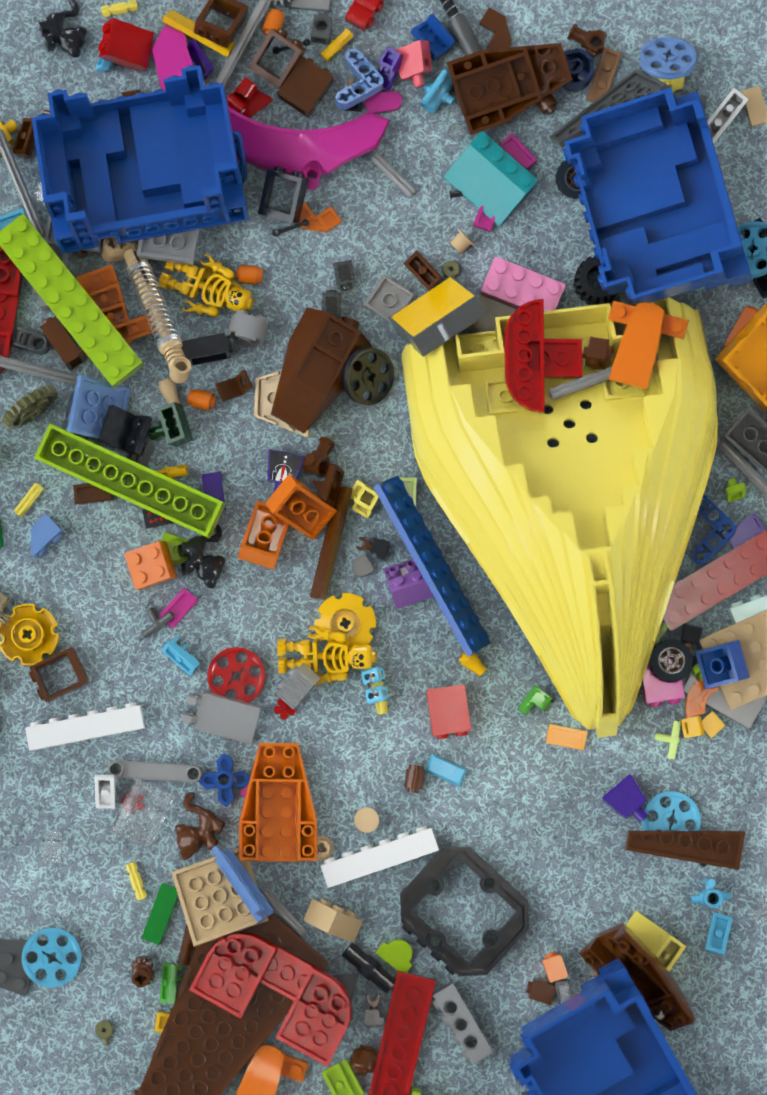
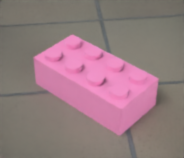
(518, 285)

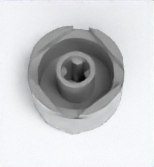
(247, 329)

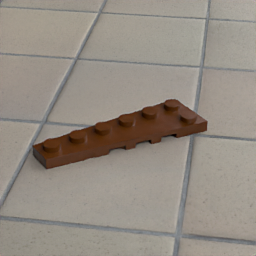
(703, 847)

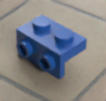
(434, 32)

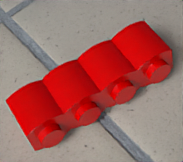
(362, 13)

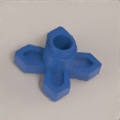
(214, 780)

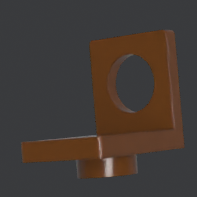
(234, 387)

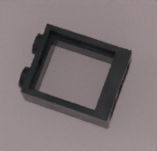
(294, 215)
(207, 349)

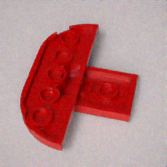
(533, 358)

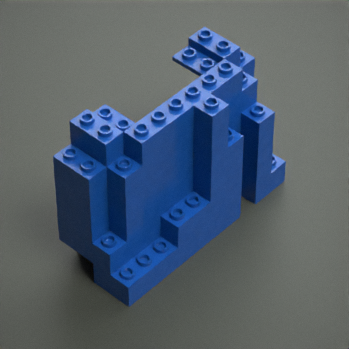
(139, 163)
(656, 199)
(599, 1045)

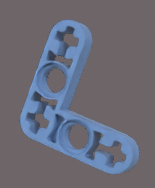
(364, 82)

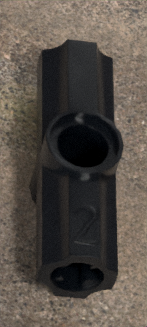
(368, 967)

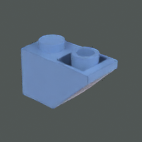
(43, 534)

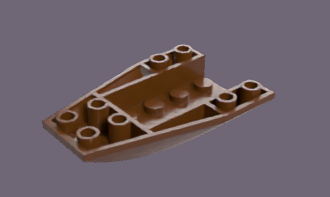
(314, 367)
(646, 971)

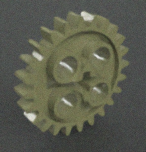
(30, 407)

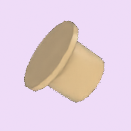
(461, 241)
(366, 820)
(324, 848)

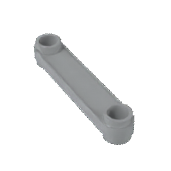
(155, 771)

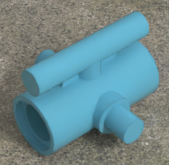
(437, 92)
(702, 897)

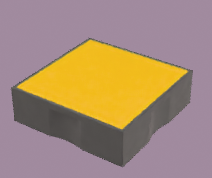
(437, 315)

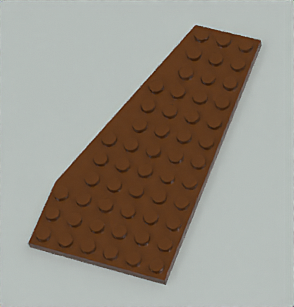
(209, 1046)

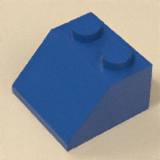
(722, 664)

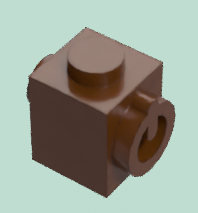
(597, 353)

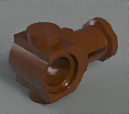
(586, 38)
(318, 461)
(142, 971)

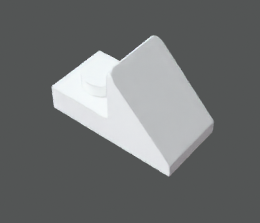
(105, 791)

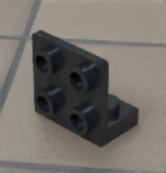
(125, 430)

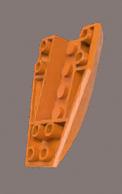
(278, 808)

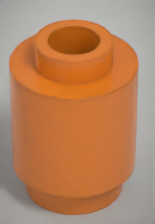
(273, 20)
(249, 274)
(201, 399)

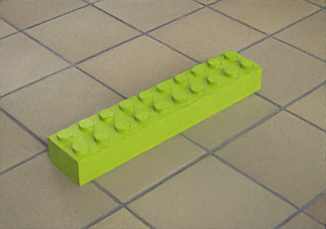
(69, 301)
(130, 480)

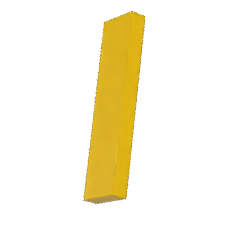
(187, 26)

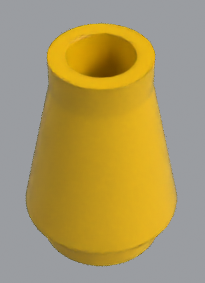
(472, 663)

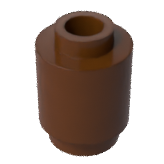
(547, 104)
(414, 778)

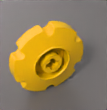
(351, 609)
(43, 639)

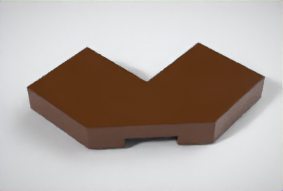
(498, 25)

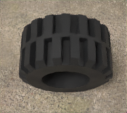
(584, 289)

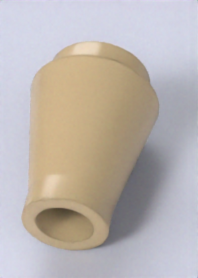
(169, 390)

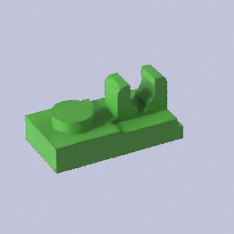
(169, 977)

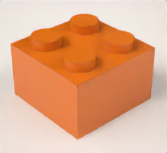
(150, 565)

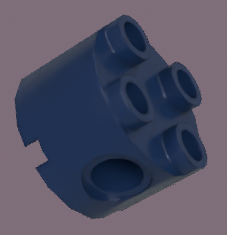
(580, 67)

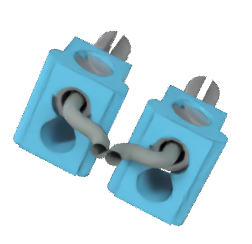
(378, 693)

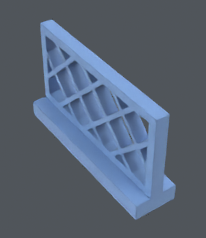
(243, 884)

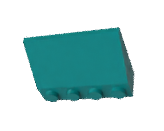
(491, 178)

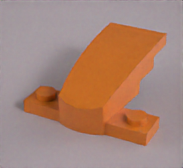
(105, 291)
(641, 340)
(267, 1067)

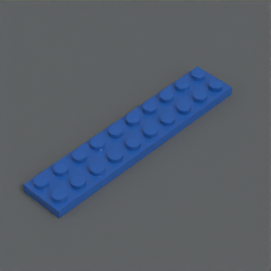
(432, 565)

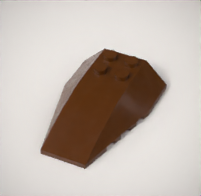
(506, 82)

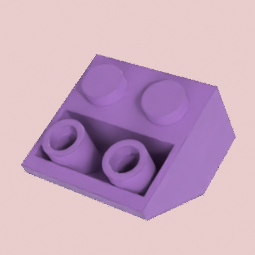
(406, 584)

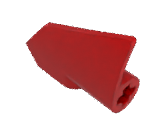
(248, 99)

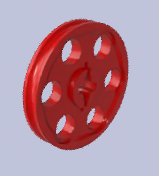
(235, 666)

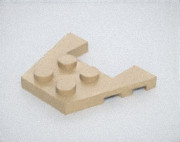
(264, 397)

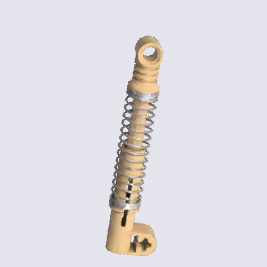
(140, 272)

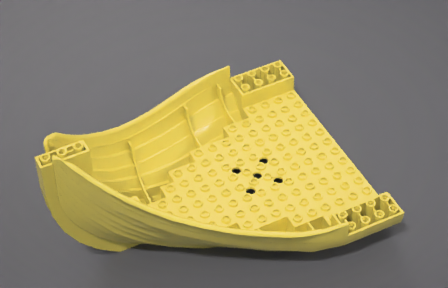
(579, 531)

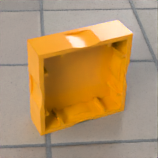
(747, 358)

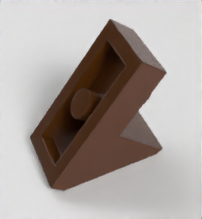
(330, 487)

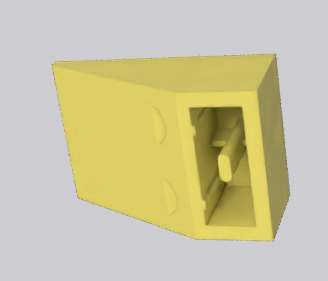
(660, 942)

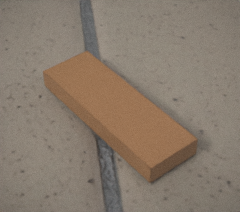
(604, 74)

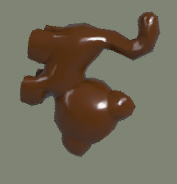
(191, 838)

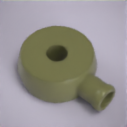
(451, 264)
(104, 1035)

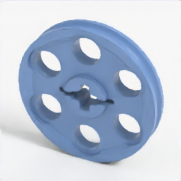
(661, 54)

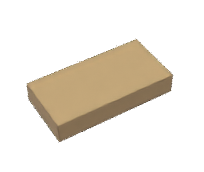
(755, 106)

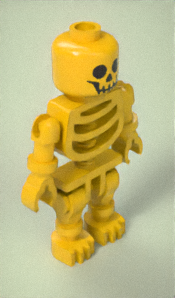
(234, 297)
(359, 656)

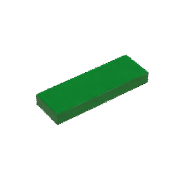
(160, 914)

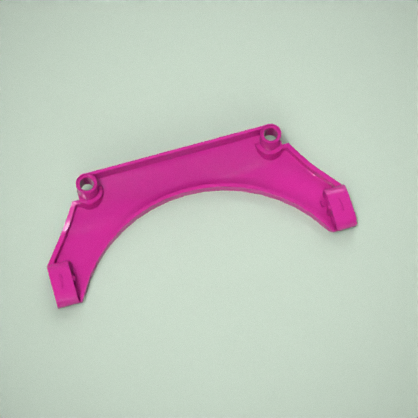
(270, 146)

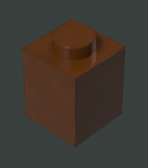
(540, 991)

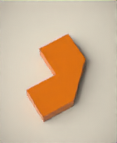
(322, 222)

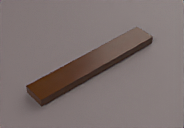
(330, 545)

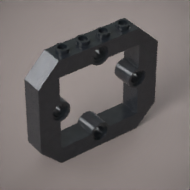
(506, 935)

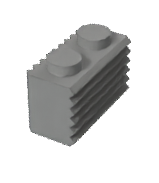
(297, 686)

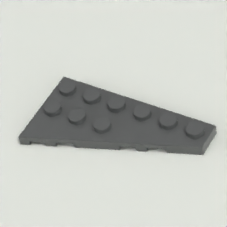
(631, 87)
(11, 969)

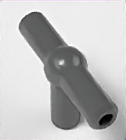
(157, 623)

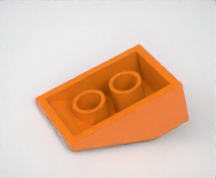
(300, 507)
(263, 537)

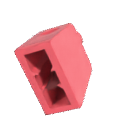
(415, 62)

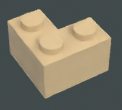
(333, 919)

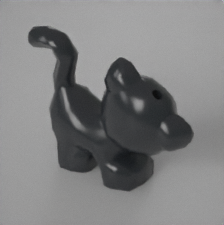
(69, 39)
(207, 567)

